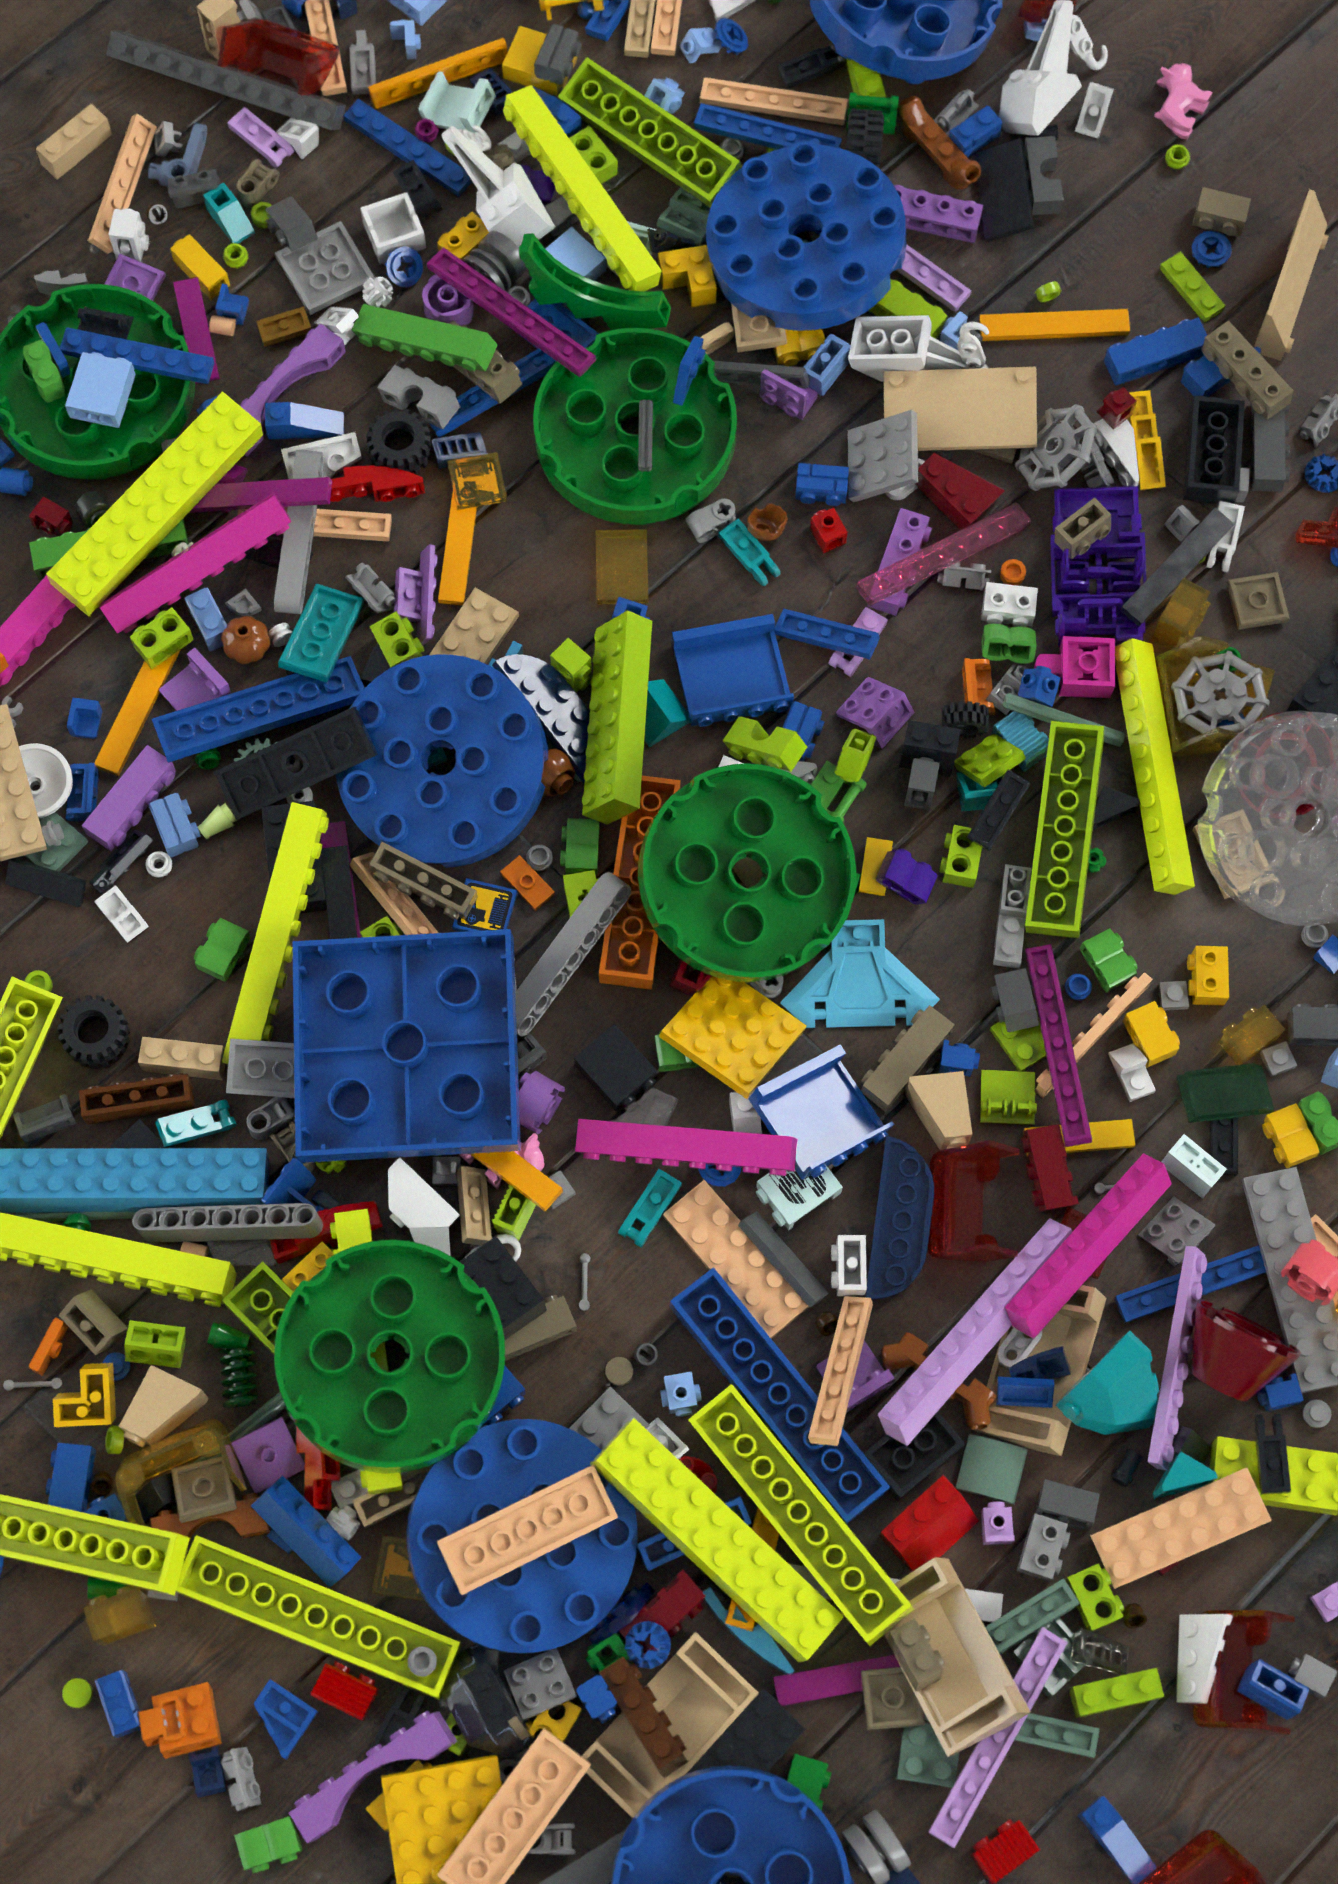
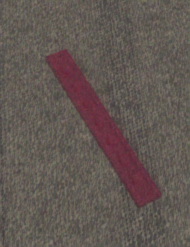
(943, 554)

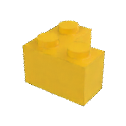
(691, 269)
(93, 1404)

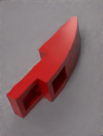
(381, 480)
(290, 1248)
(319, 1473)

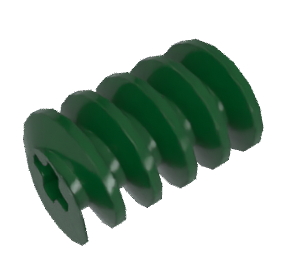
(238, 1377)

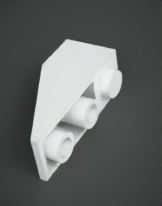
(1119, 450)

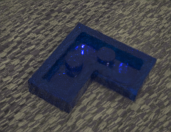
(622, 1613)

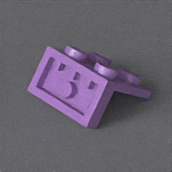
(790, 398)
(194, 684)
(877, 709)
(869, 1377)

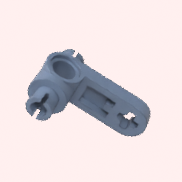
(178, 166)

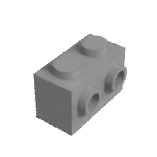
(1043, 1547)

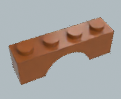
(244, 1519)

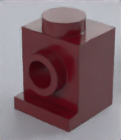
(1117, 407)
(51, 518)

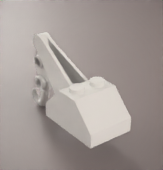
(1039, 93)
(508, 200)
(906, 345)
(425, 1211)

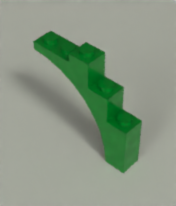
(587, 298)

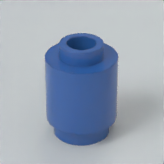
(15, 481)

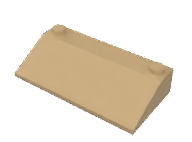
(1301, 256)
(967, 406)
(1042, 1427)
(975, 1688)
(701, 1702)

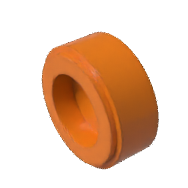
(1013, 572)

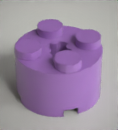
(446, 303)
(538, 1100)

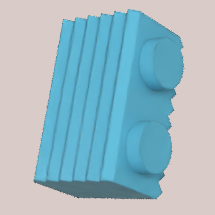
(1020, 732)

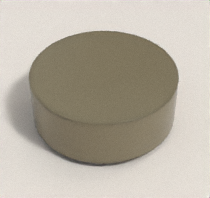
(619, 1371)

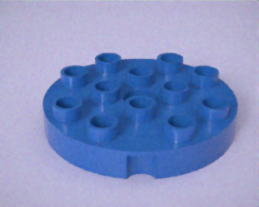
(909, 36)
(800, 190)
(496, 769)
(548, 1597)
(731, 1823)

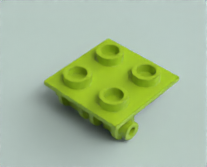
(1008, 1097)

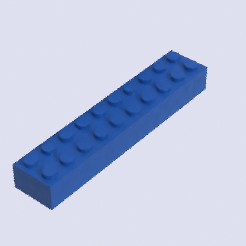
(776, 1393)

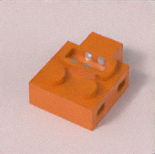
(181, 1721)

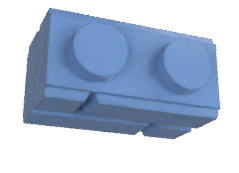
(827, 364)
(206, 617)
(173, 824)

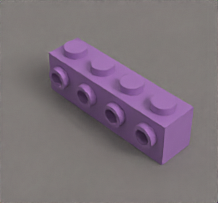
(940, 214)
(905, 540)
(129, 798)

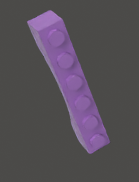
(315, 354)
(323, 1811)

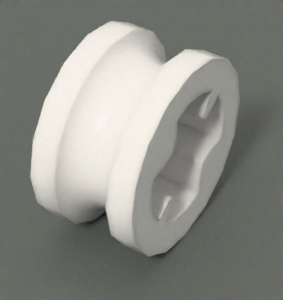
(280, 634)

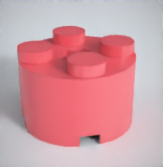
(1313, 1272)

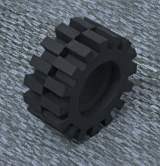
(969, 717)

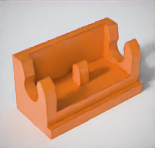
(977, 682)

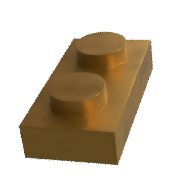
(283, 326)

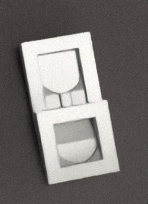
(121, 914)

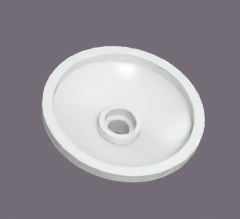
(49, 770)

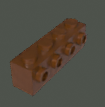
(136, 1099)
(643, 1716)

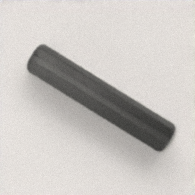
(645, 435)

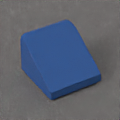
(1328, 955)

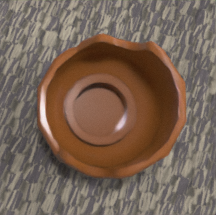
(767, 523)

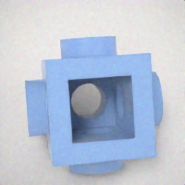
(665, 94)
(682, 1384)

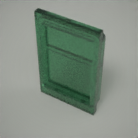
(1225, 1092)

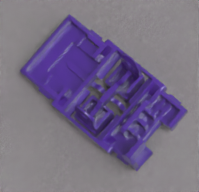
(1074, 607)

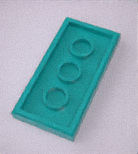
(321, 633)

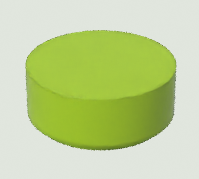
(259, 214)
(1048, 292)
(40, 979)
(114, 1440)
(77, 1693)

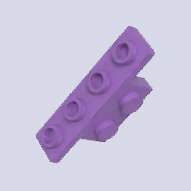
(415, 594)

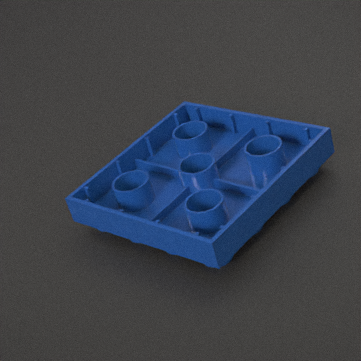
(405, 1046)

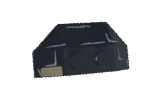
(484, 1705)

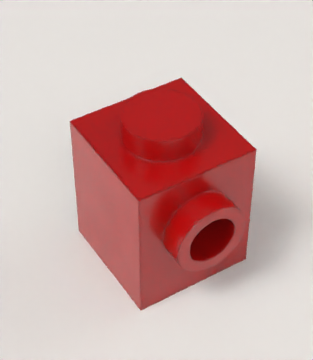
(828, 529)

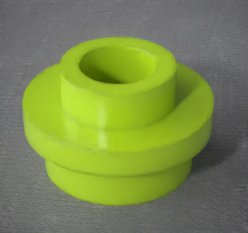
(1180, 152)
(232, 250)

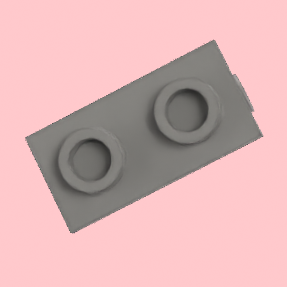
(957, 111)
(1326, 413)
(974, 576)
(378, 596)
(238, 1765)

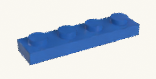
(826, 634)

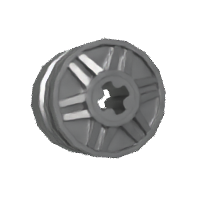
(497, 260)

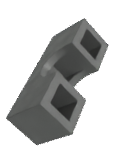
(1045, 193)

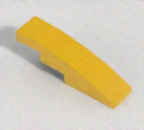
(1147, 443)

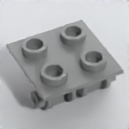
(1096, 471)
(1175, 1229)
(540, 1683)

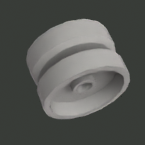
(875, 1848)

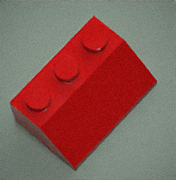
(929, 1525)

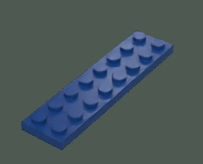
(255, 710)

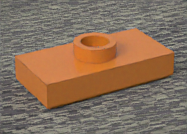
(527, 883)
(49, 1347)

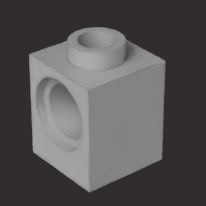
(1312, 1674)

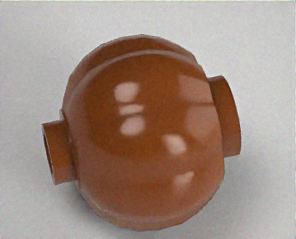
(245, 640)
(557, 773)

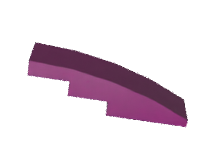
(195, 320)

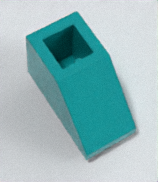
(228, 213)

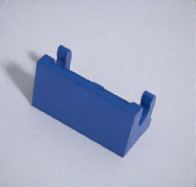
(84, 792)

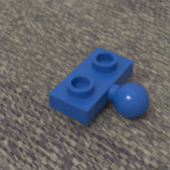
(602, 22)

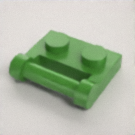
(829, 786)

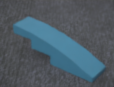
(756, 1641)

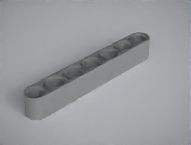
(297, 540)
(569, 950)
(238, 1229)

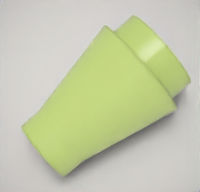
(217, 821)

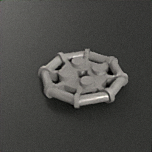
(1054, 460)
(1219, 681)

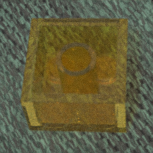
(1182, 615)
(119, 1615)

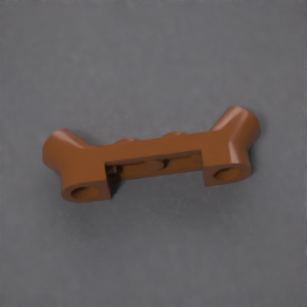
(920, 127)
(975, 1399)

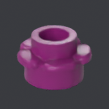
(426, 125)

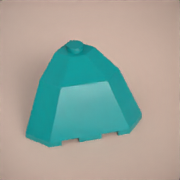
(1116, 1392)

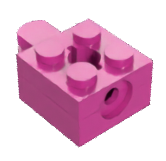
(1081, 657)

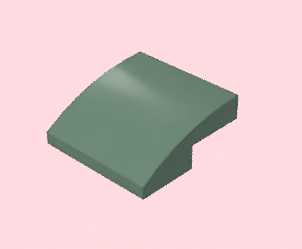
(685, 217)
(991, 1469)
(1064, 1668)

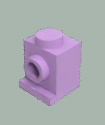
(991, 1533)

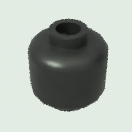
(91, 507)

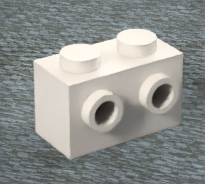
(128, 234)
(1009, 604)
(850, 1265)

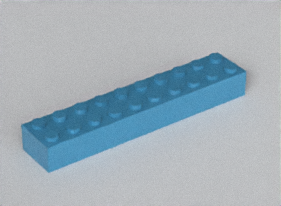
(130, 1178)

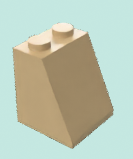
(942, 1107)
(160, 1407)

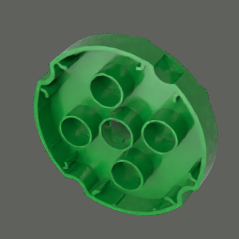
(80, 448)
(597, 461)
(691, 884)
(403, 1415)

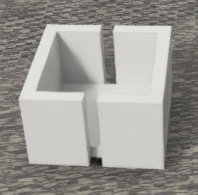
(392, 225)

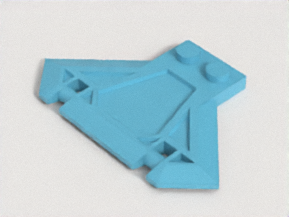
(858, 983)

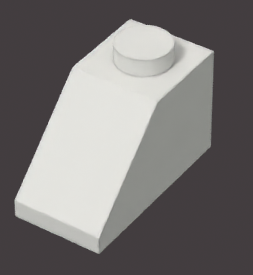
(744, 1115)

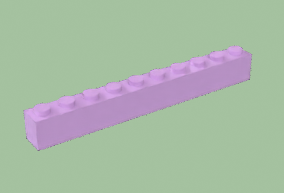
(967, 1341)

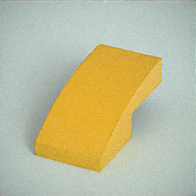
(873, 858)

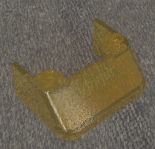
(1170, 665)
(199, 1440)

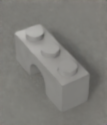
(436, 402)

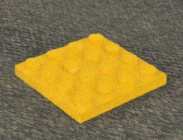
(733, 1033)
(433, 1812)

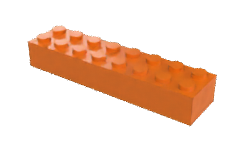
(630, 940)

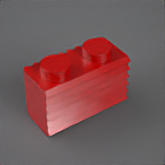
(345, 1691)
(1004, 1851)

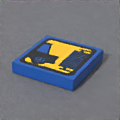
(491, 909)

